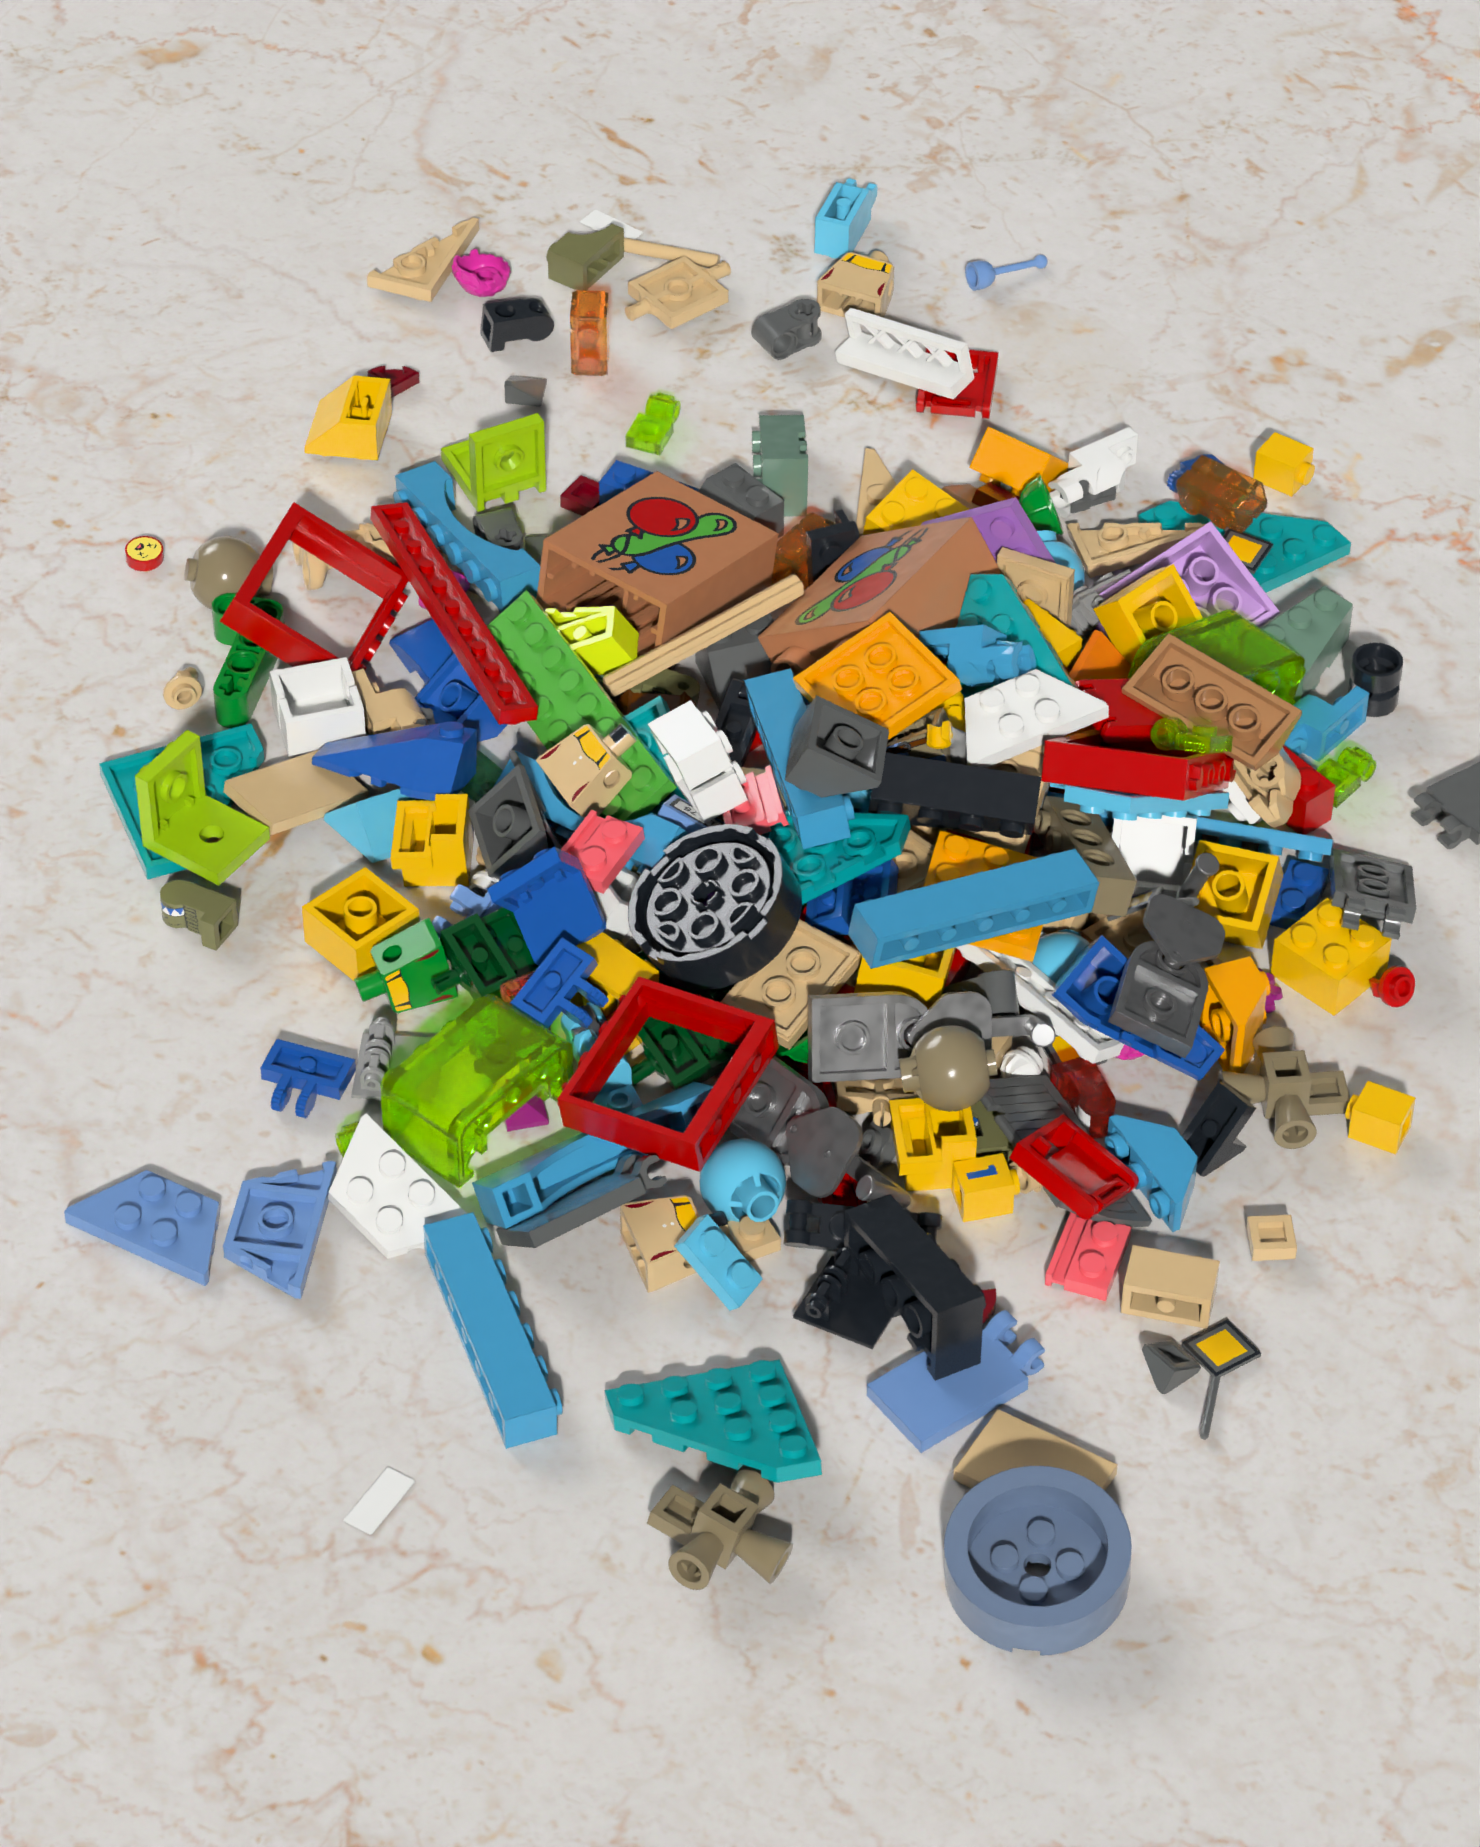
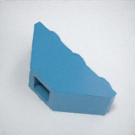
(1160, 1161)

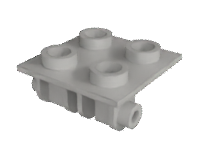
(1084, 600)
(379, 1053)

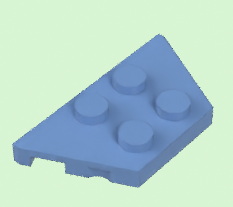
(153, 1222)
(279, 1226)

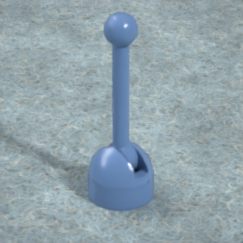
(982, 274)

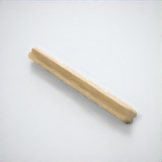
(703, 635)

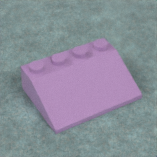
(1211, 575)

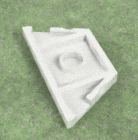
(1024, 715)
(387, 1192)

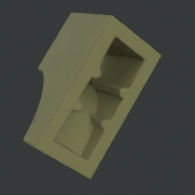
(585, 258)

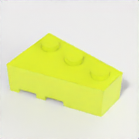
(598, 636)

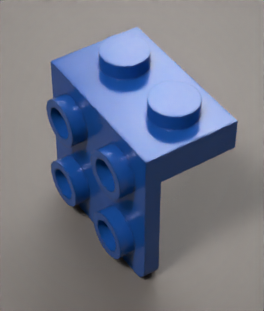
(550, 902)

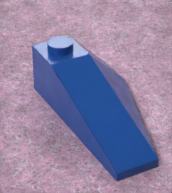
(417, 759)
(1089, 992)

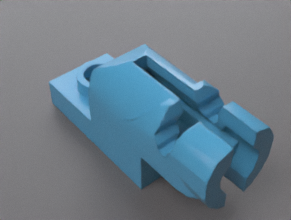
(979, 654)
(1327, 725)

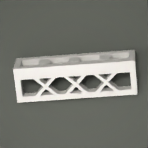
(905, 362)

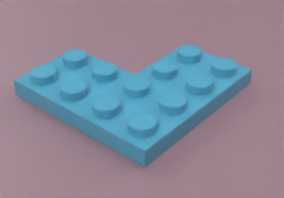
(1129, 806)

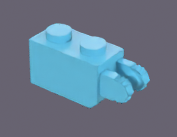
(843, 218)

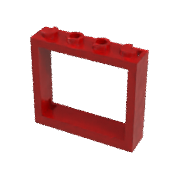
(338, 552)
(1134, 767)
(646, 999)

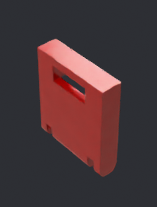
(974, 397)
(1127, 718)
(1078, 1174)

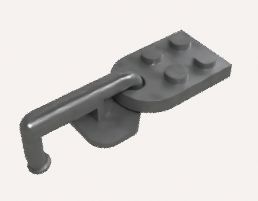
(1162, 980)
(865, 1032)
(809, 1135)

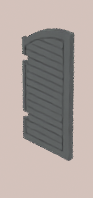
(1033, 1102)

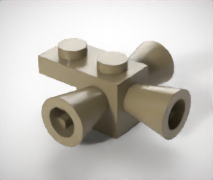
(1289, 1088)
(720, 1530)

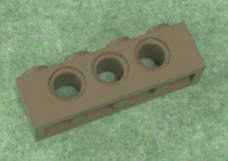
(1066, 828)

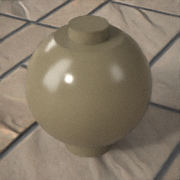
(222, 568)
(949, 1068)

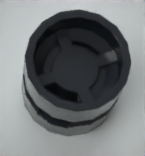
(1379, 672)

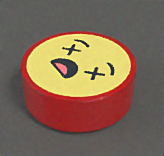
(144, 553)

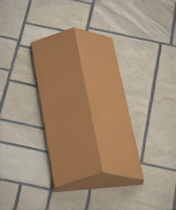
(1204, 692)

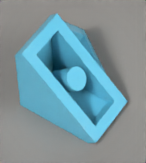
(369, 824)

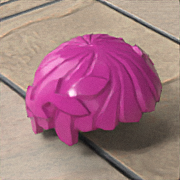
(481, 274)

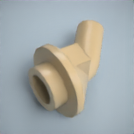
(183, 689)

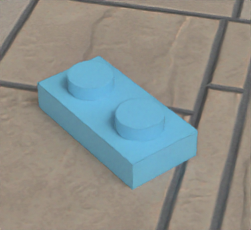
(718, 1262)

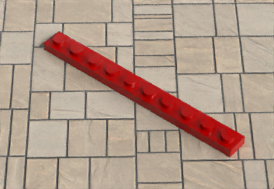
(454, 614)

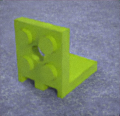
(499, 461)
(180, 815)

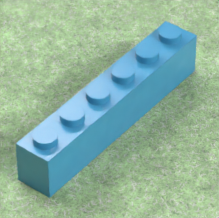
(775, 711)
(973, 908)
(491, 1330)

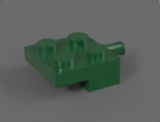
(484, 954)
(679, 1053)

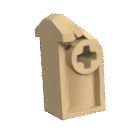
(1270, 795)

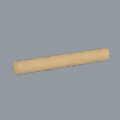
(669, 252)

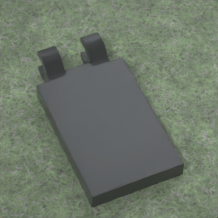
(1458, 801)
(1372, 889)
(585, 1203)

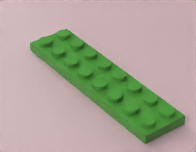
(572, 698)

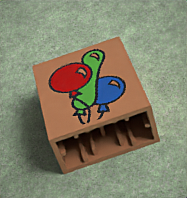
(658, 558)
(905, 571)

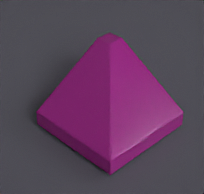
(527, 1116)

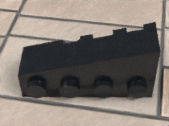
(957, 796)
(918, 1284)

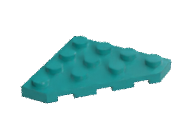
(1297, 548)
(994, 602)
(223, 758)
(827, 866)
(729, 1413)

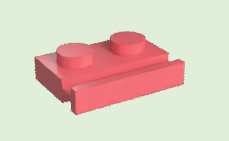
(763, 804)
(603, 847)
(1088, 1256)

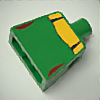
(406, 969)

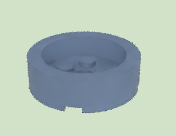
(1043, 1519)

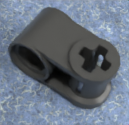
(787, 330)
(499, 528)
(996, 987)

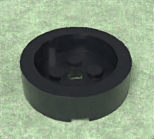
(740, 927)

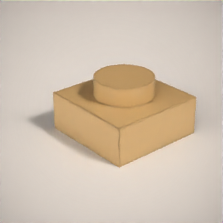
(1271, 1237)
(754, 1238)

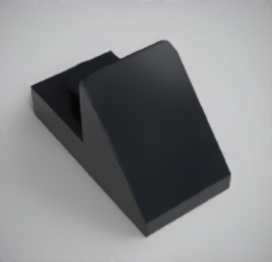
(1216, 1126)

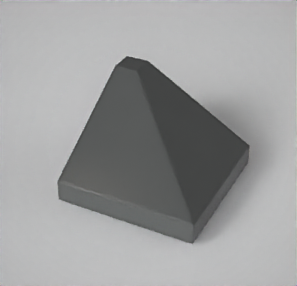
(524, 390)
(1169, 1365)

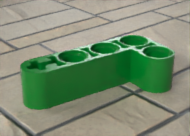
(245, 667)

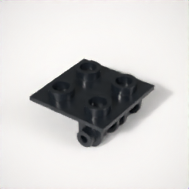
(845, 1303)

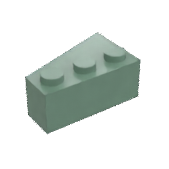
(783, 460)
(1316, 631)

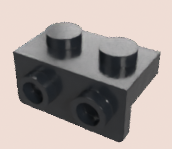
(828, 544)

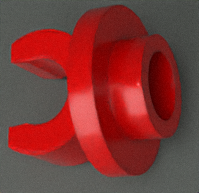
(1394, 987)

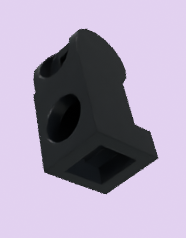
(514, 321)

